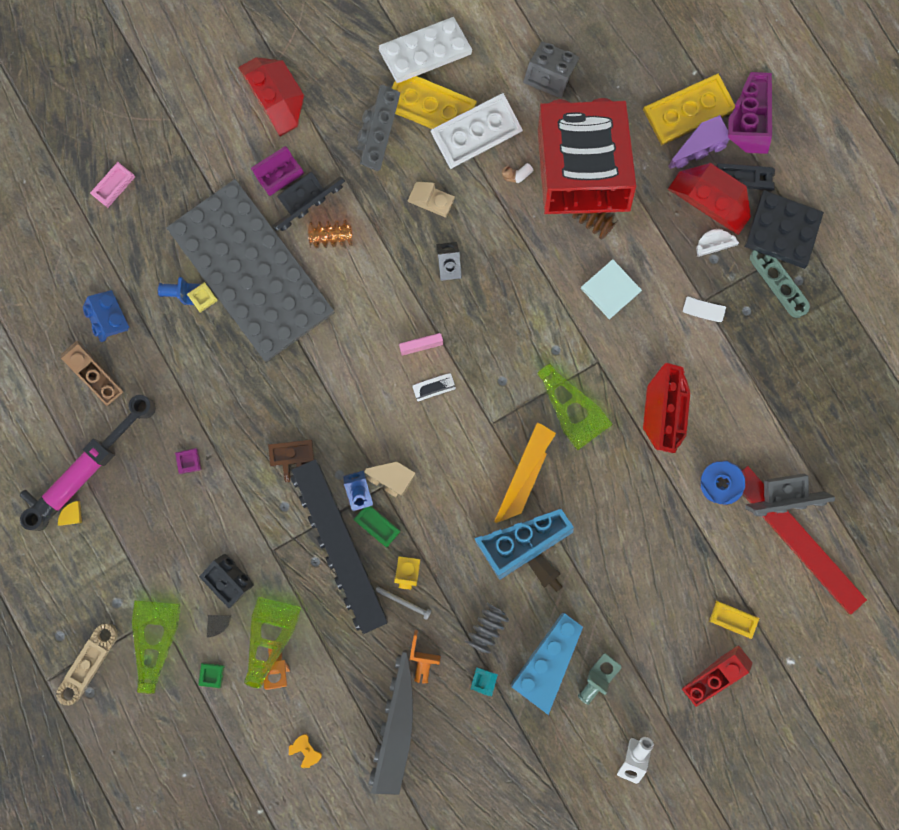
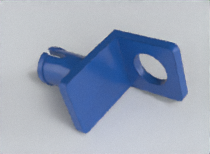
(178, 290)
(357, 490)

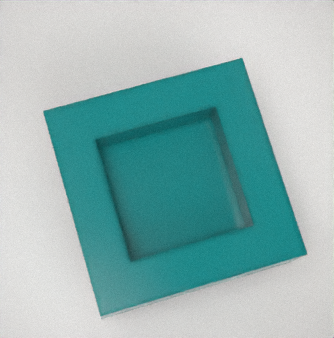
(484, 681)

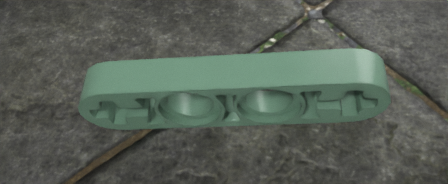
(776, 283)

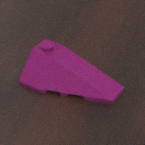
(752, 117)

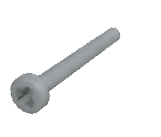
(426, 613)

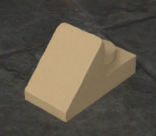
(431, 199)

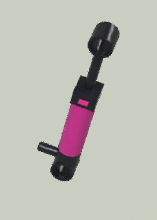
(94, 456)

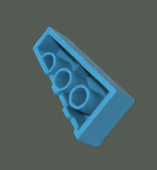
(518, 544)
(546, 667)

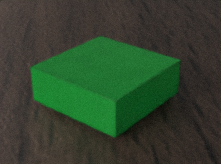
(211, 675)

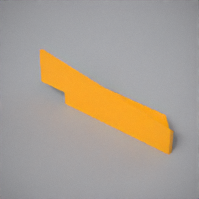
(525, 473)

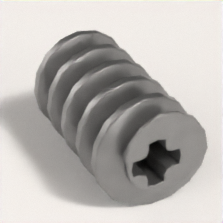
(487, 629)

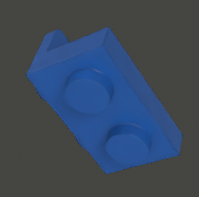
(105, 315)

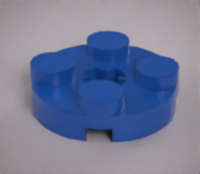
(720, 494)

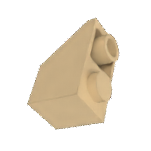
(391, 475)

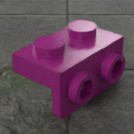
(277, 171)

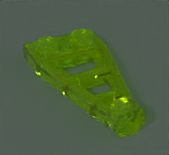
(589, 427)
(156, 614)
(275, 614)

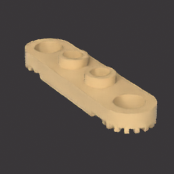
(86, 664)

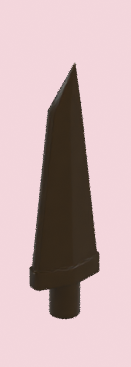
(545, 572)

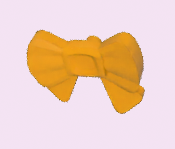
(302, 744)

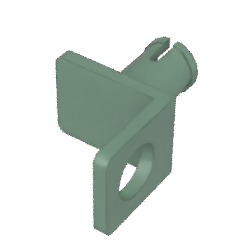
(598, 680)

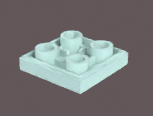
(611, 289)

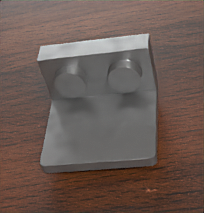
(550, 69)

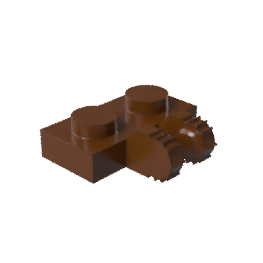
(290, 453)

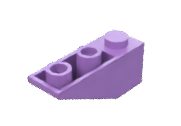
(707, 137)

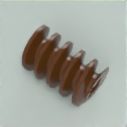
(598, 220)

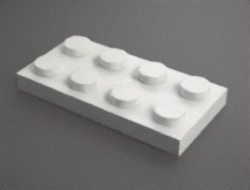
(425, 49)
(476, 130)

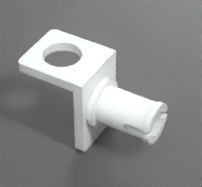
(636, 759)

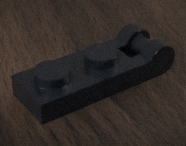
(750, 175)

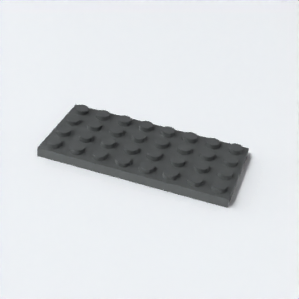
(250, 270)

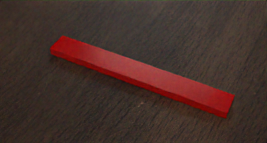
(806, 548)

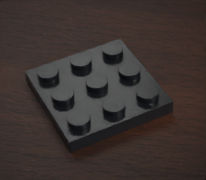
(784, 229)

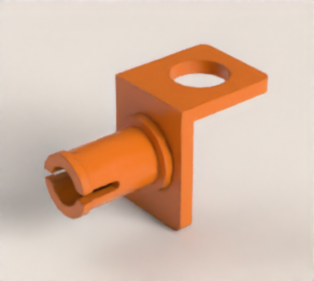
(423, 661)
(279, 666)

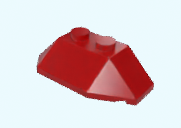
(275, 91)
(714, 194)
(667, 408)

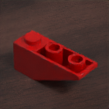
(718, 676)

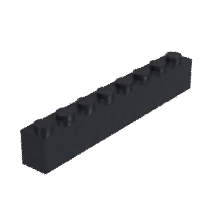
(340, 547)

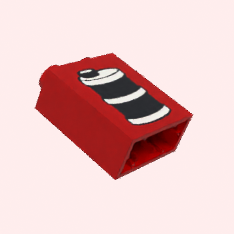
(586, 157)

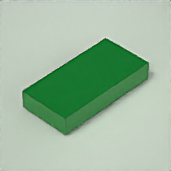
(377, 525)

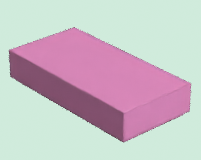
(112, 184)
(421, 344)

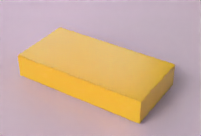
(734, 619)

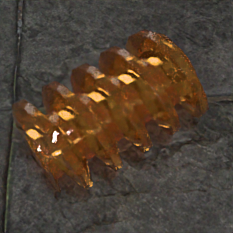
(330, 234)

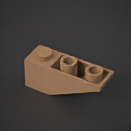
(91, 372)

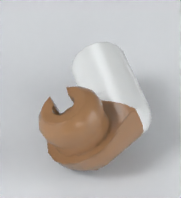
(516, 175)

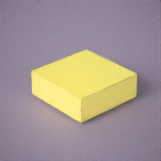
(202, 297)

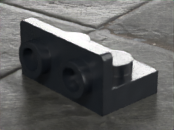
(226, 580)

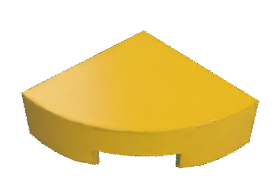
(70, 514)

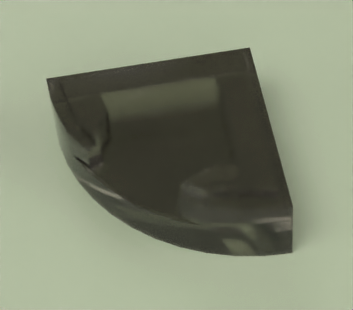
(217, 624)

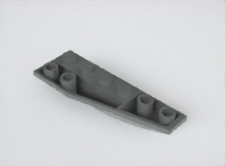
(396, 733)

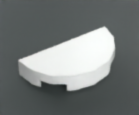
(715, 241)

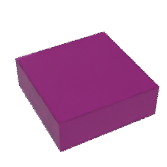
(188, 461)

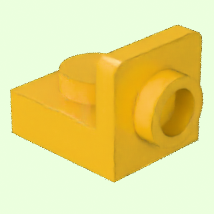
(407, 572)

